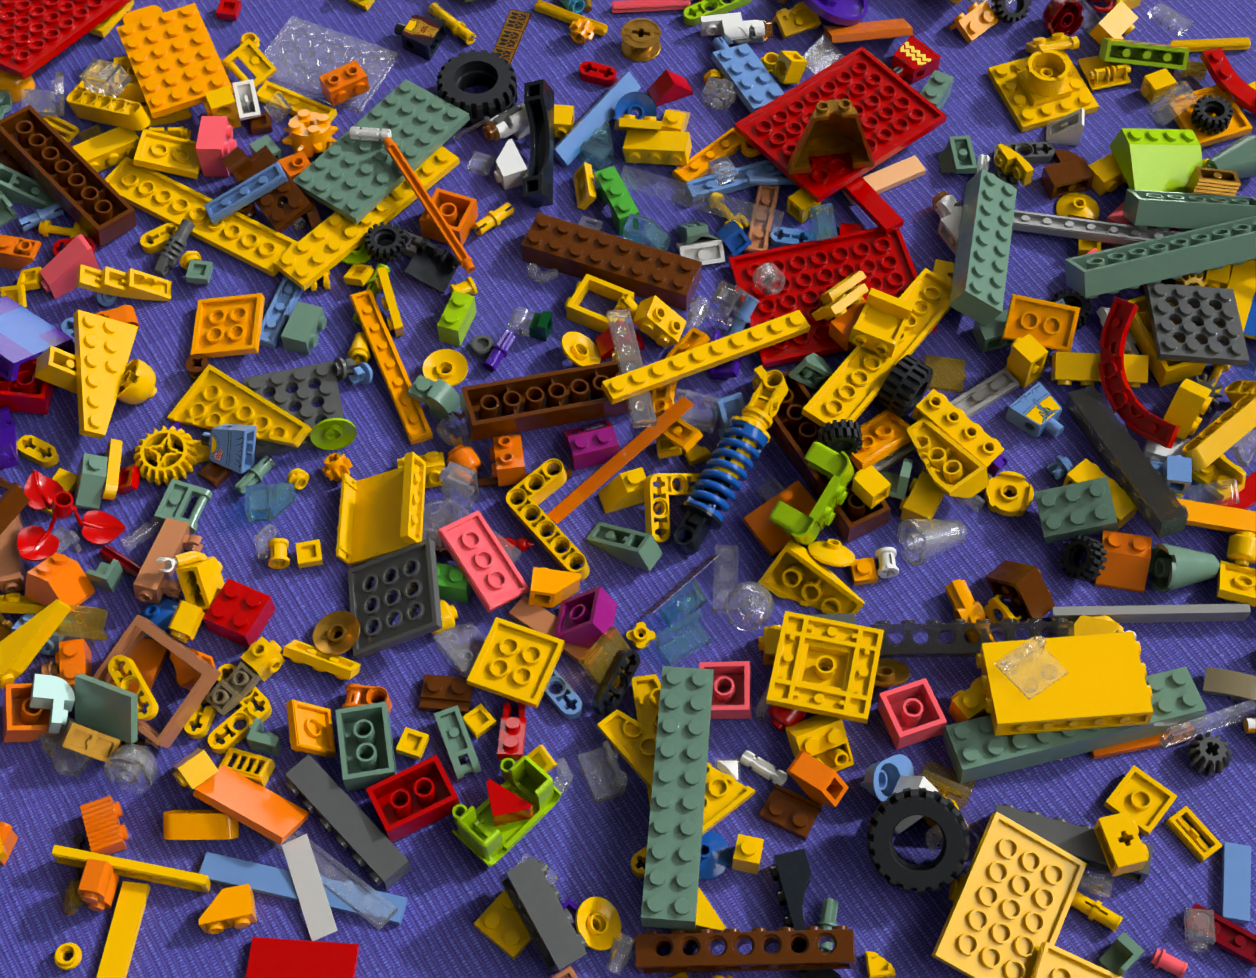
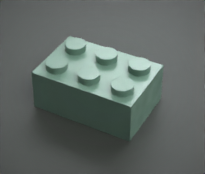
(1076, 510)
(365, 745)

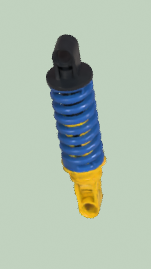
(734, 455)

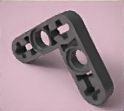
(1030, 147)

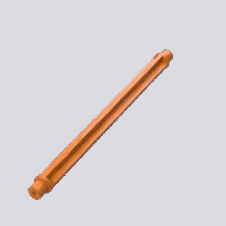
(429, 205)

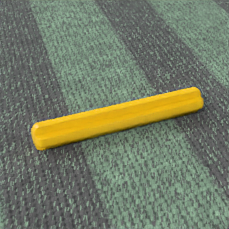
(568, 16)
(1226, 44)

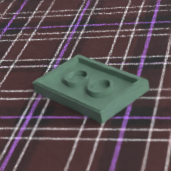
(106, 708)

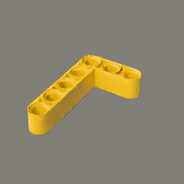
(107, 109)
(1227, 428)
(543, 524)

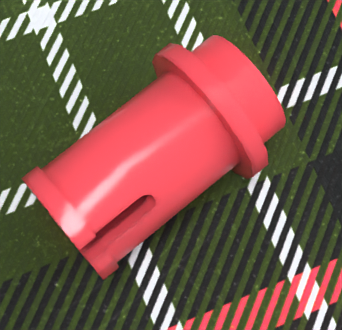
(1169, 963)

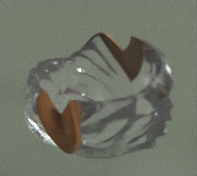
(453, 429)

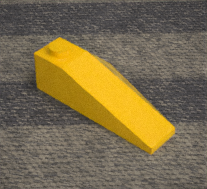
(809, 582)

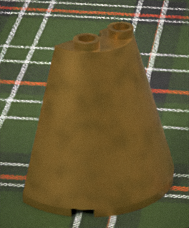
(831, 131)

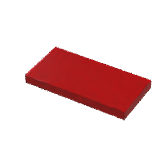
(301, 959)

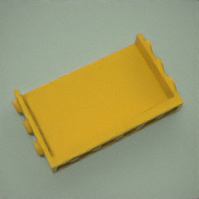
(1099, 691)

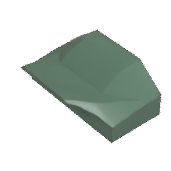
(958, 156)
(692, 231)

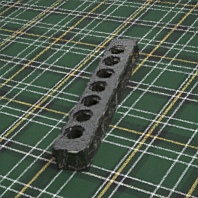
(958, 628)

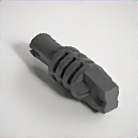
(173, 248)

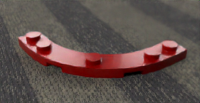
(1228, 80)
(1115, 380)

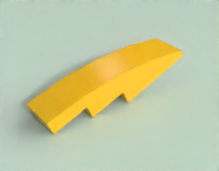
(121, 284)

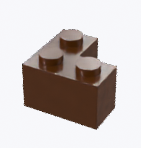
(1023, 587)

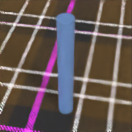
(769, 180)

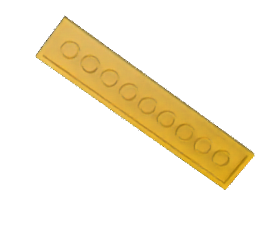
(173, 201)
(340, 236)
(864, 370)

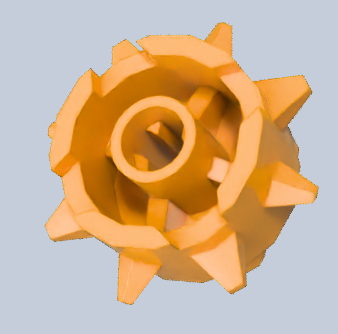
(310, 132)

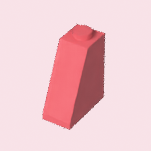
(61, 272)

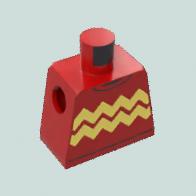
(914, 60)

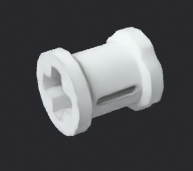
(887, 562)

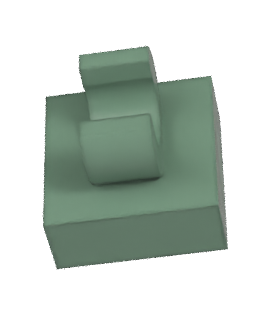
(199, 272)

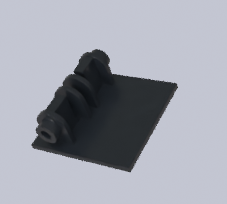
(432, 266)

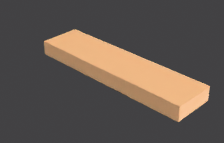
(894, 175)

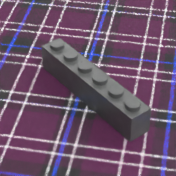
(348, 822)
(1074, 839)

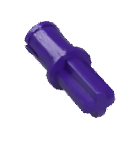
(499, 351)

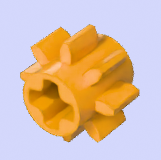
(581, 30)
(335, 466)

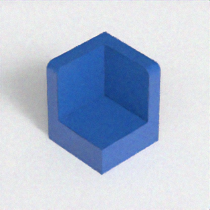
(734, 237)

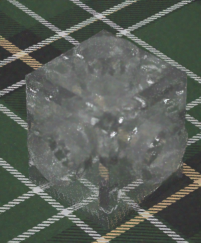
(719, 93)

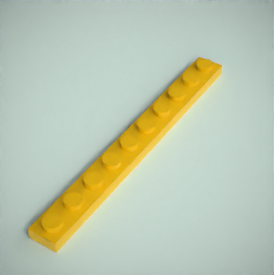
(705, 357)

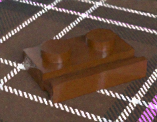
(445, 692)
(790, 812)

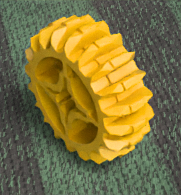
(170, 462)

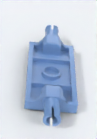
(748, 74)

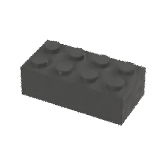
(543, 915)

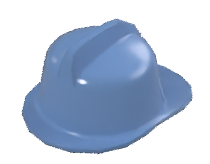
(883, 776)

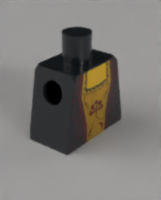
(421, 35)

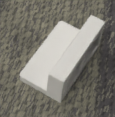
(706, 250)

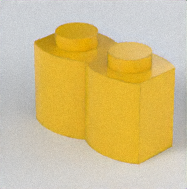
(185, 621)

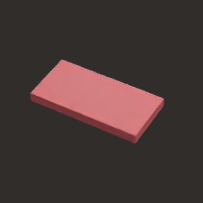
(483, 561)

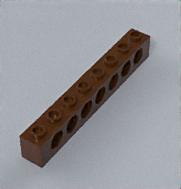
(785, 959)

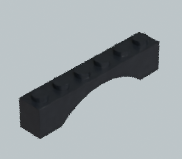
(538, 180)
(793, 877)

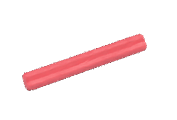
(630, 6)

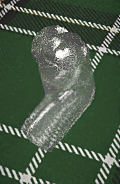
(541, 276)
(261, 540)
(564, 776)

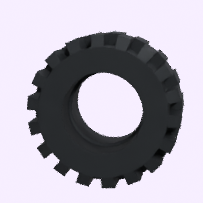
(905, 386)

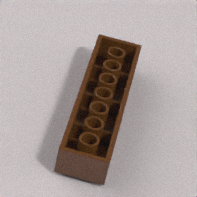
(66, 176)
(614, 259)
(539, 401)
(796, 436)

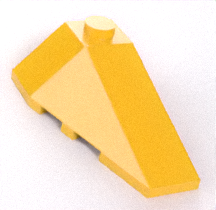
(947, 462)
(25, 642)

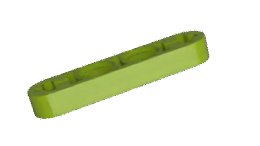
(693, 13)

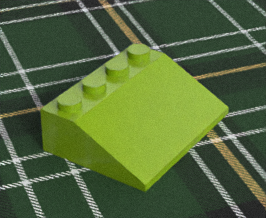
(1157, 158)

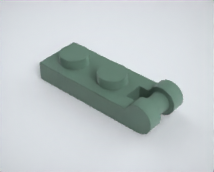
(457, 741)

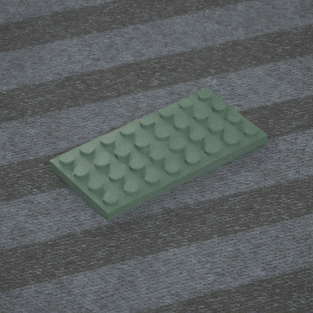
(360, 173)

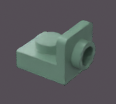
(262, 742)

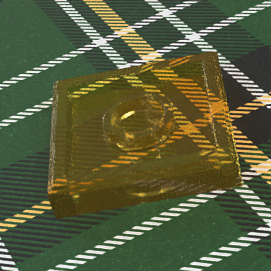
(601, 654)

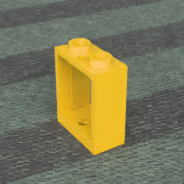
(589, 318)

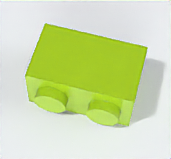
(456, 318)

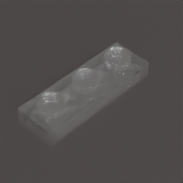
(724, 574)

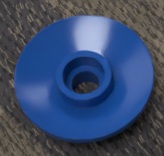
(635, 101)
(160, 613)
(717, 859)

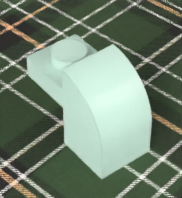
(52, 694)

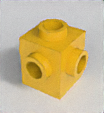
(264, 657)

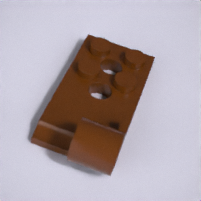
(244, 167)

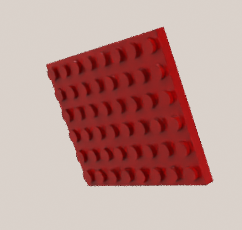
(41, 29)
(887, 107)
(814, 269)

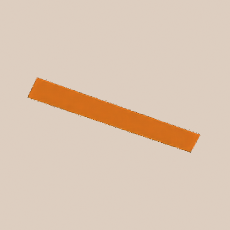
(619, 460)

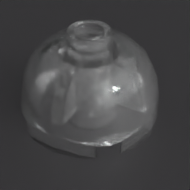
(748, 605)
(132, 767)

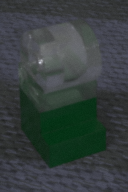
(530, 323)

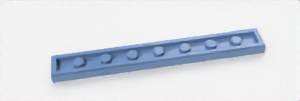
(276, 882)

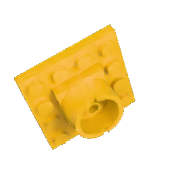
(1041, 89)
(825, 667)

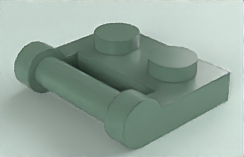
(177, 499)

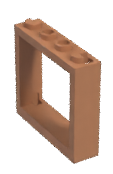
(127, 644)

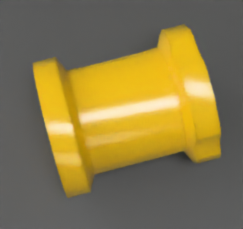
(466, 287)
(278, 553)

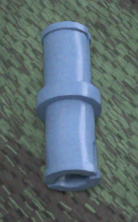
(40, 215)
(743, 315)

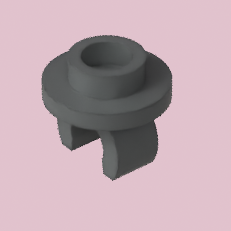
(342, 368)

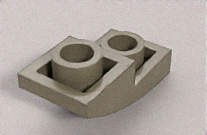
(1230, 683)
(234, 689)

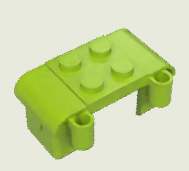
(840, 472)
(477, 826)

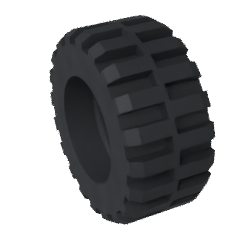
(478, 69)
(914, 876)

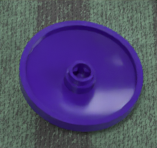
(839, 11)

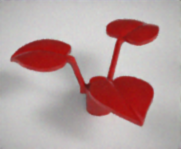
(44, 492)

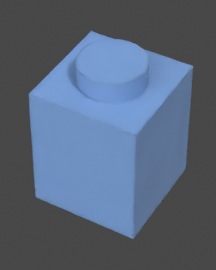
(1177, 473)

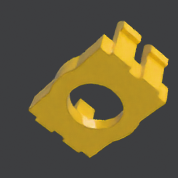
(995, 603)

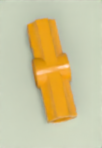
(965, 605)

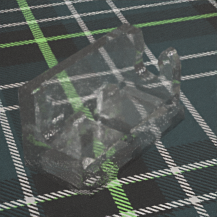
(1172, 103)

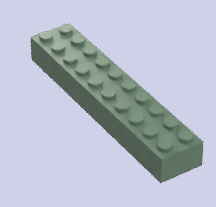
(1162, 258)
(981, 754)
(677, 799)

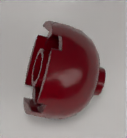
(1062, 16)

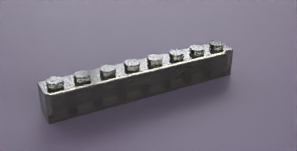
(1127, 462)

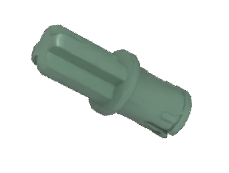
(255, 474)
(828, 920)

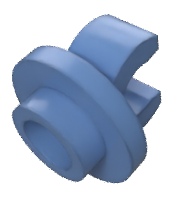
(104, 299)
(362, 375)
(1060, 467)

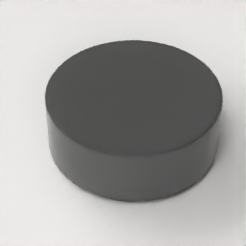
(481, 346)

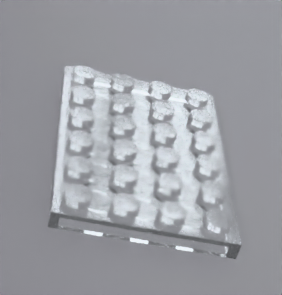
(309, 50)

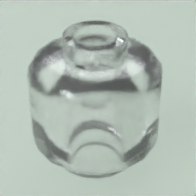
(769, 279)

